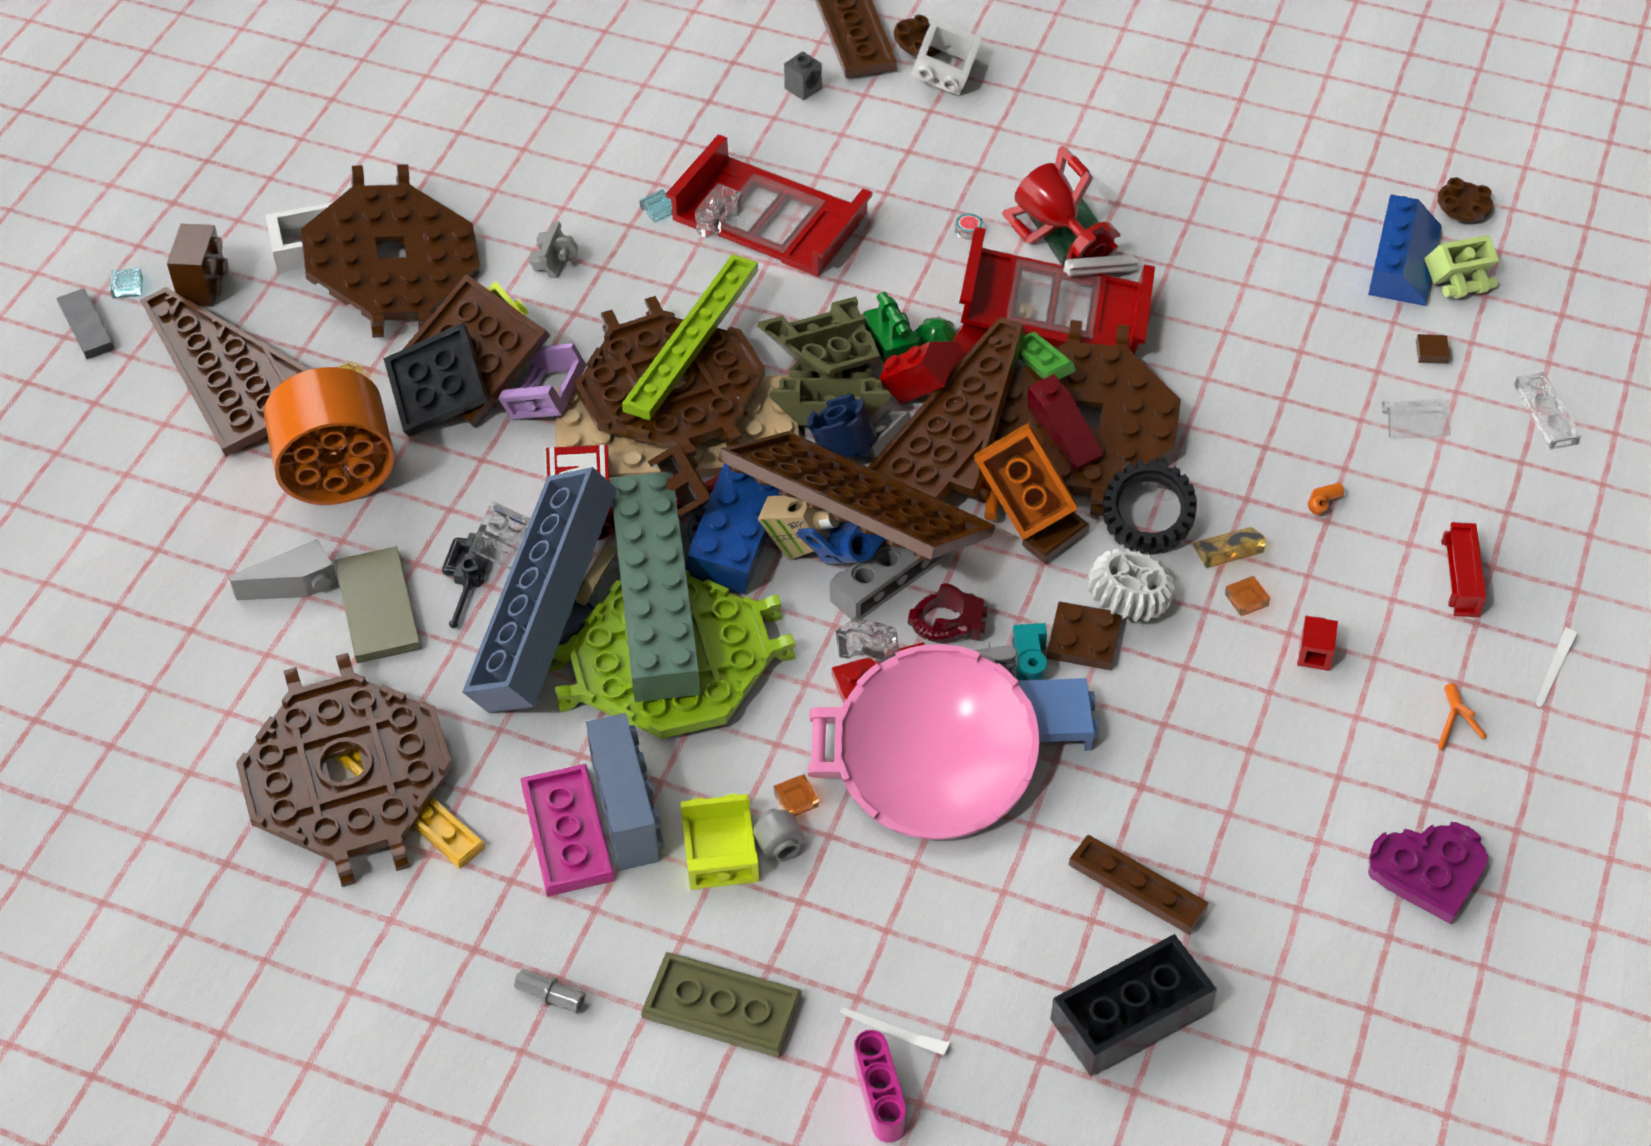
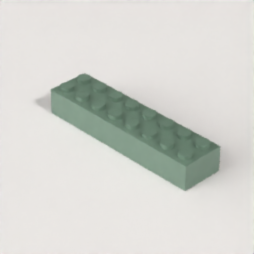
(654, 588)

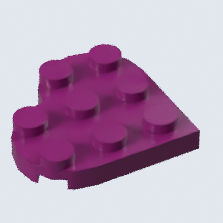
(1430, 868)

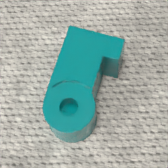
(1028, 642)

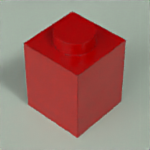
(1317, 643)

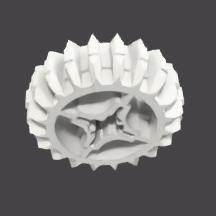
(1131, 584)

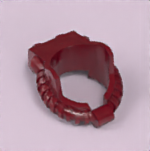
(946, 630)

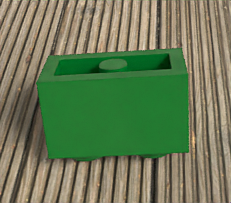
(890, 328)

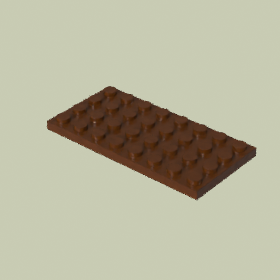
(857, 494)

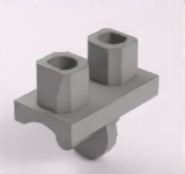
(554, 249)

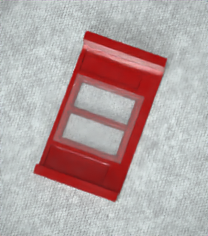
(778, 214)
(1048, 298)

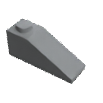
(288, 575)

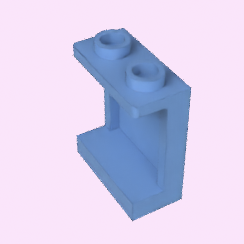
(1063, 709)

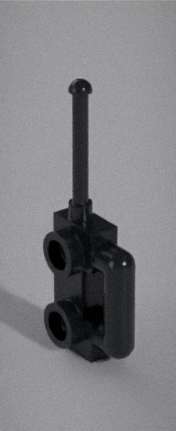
(467, 573)

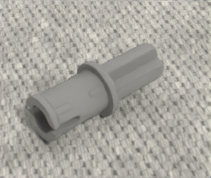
(550, 991)

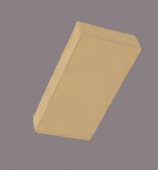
(595, 574)

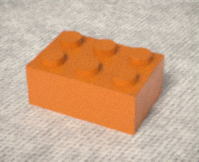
(1025, 481)

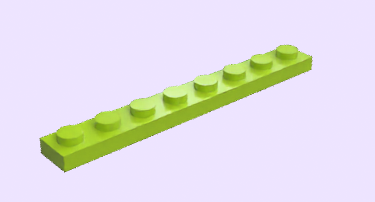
(690, 337)

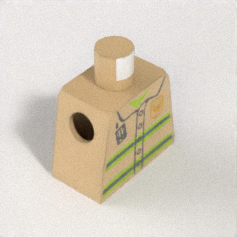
(785, 515)

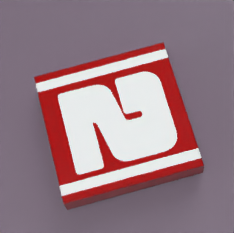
(575, 458)

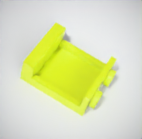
(719, 841)

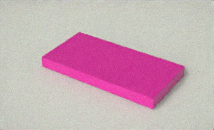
(567, 830)

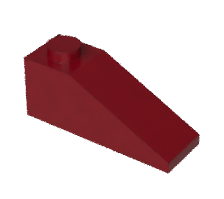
(1063, 421)

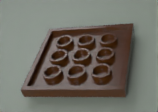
(499, 333)

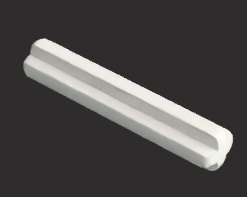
(1100, 265)

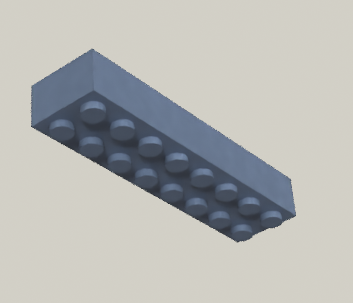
(540, 591)

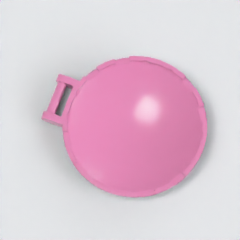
(931, 742)

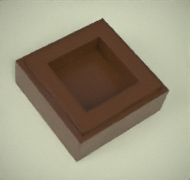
(1432, 348)

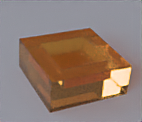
(1247, 596)
(796, 795)

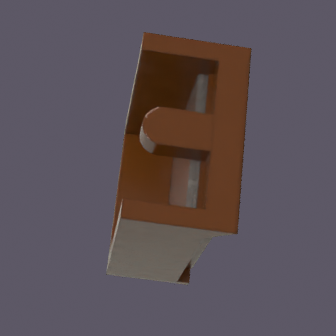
(686, 481)

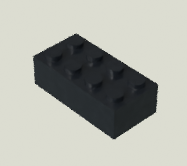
(1132, 1004)

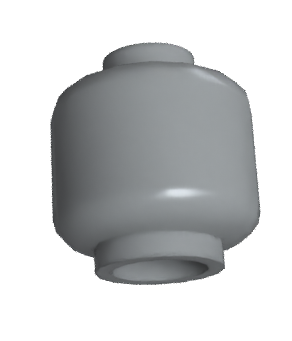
(778, 834)

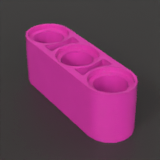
(883, 1101)

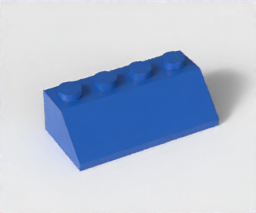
(1405, 241)

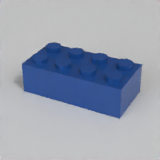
(729, 532)

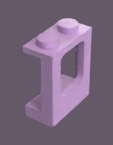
(542, 401)

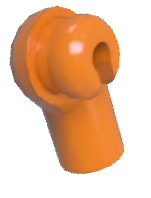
(1320, 497)

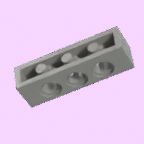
(877, 580)

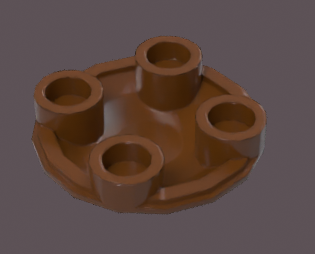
(911, 33)
(1465, 200)

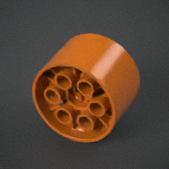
(328, 436)

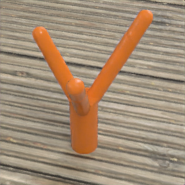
(1457, 708)

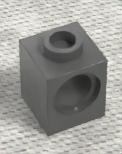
(803, 75)

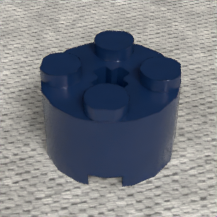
(844, 426)

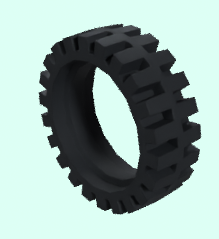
(1149, 473)

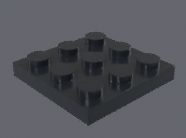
(436, 379)

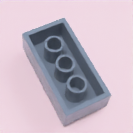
(625, 791)

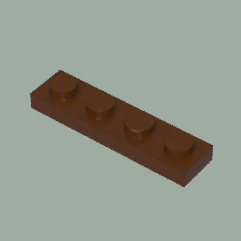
(1138, 884)

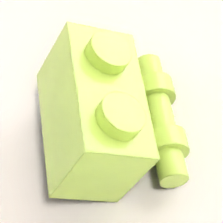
(1463, 260)

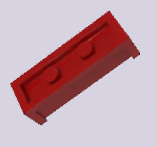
(1465, 569)

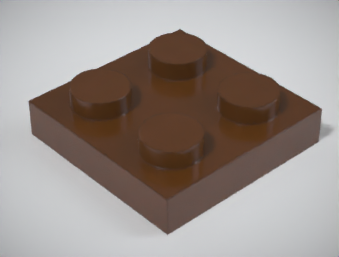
(1084, 635)

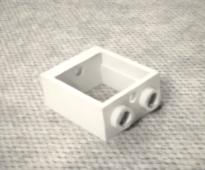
(952, 41)
(288, 222)

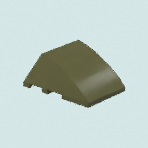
(827, 340)
(808, 390)

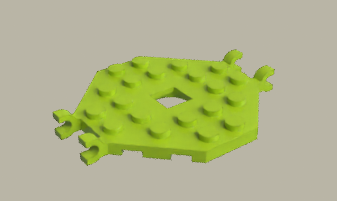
(729, 650)

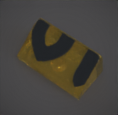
(1230, 546)

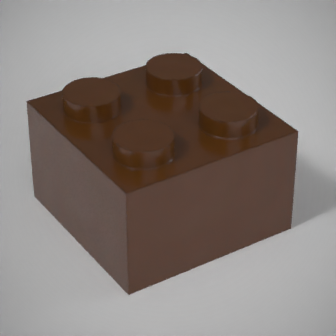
(197, 263)

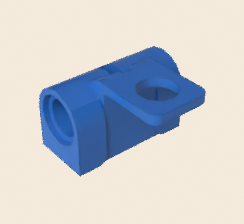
(844, 545)

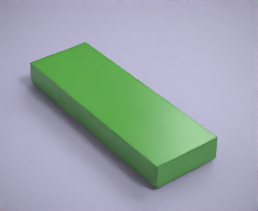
(1044, 358)

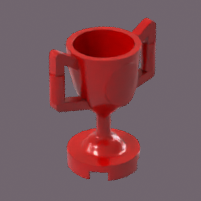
(1051, 201)

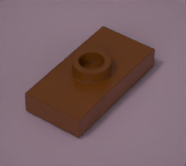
(1056, 537)

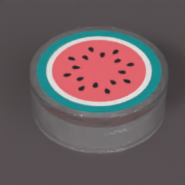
(965, 225)

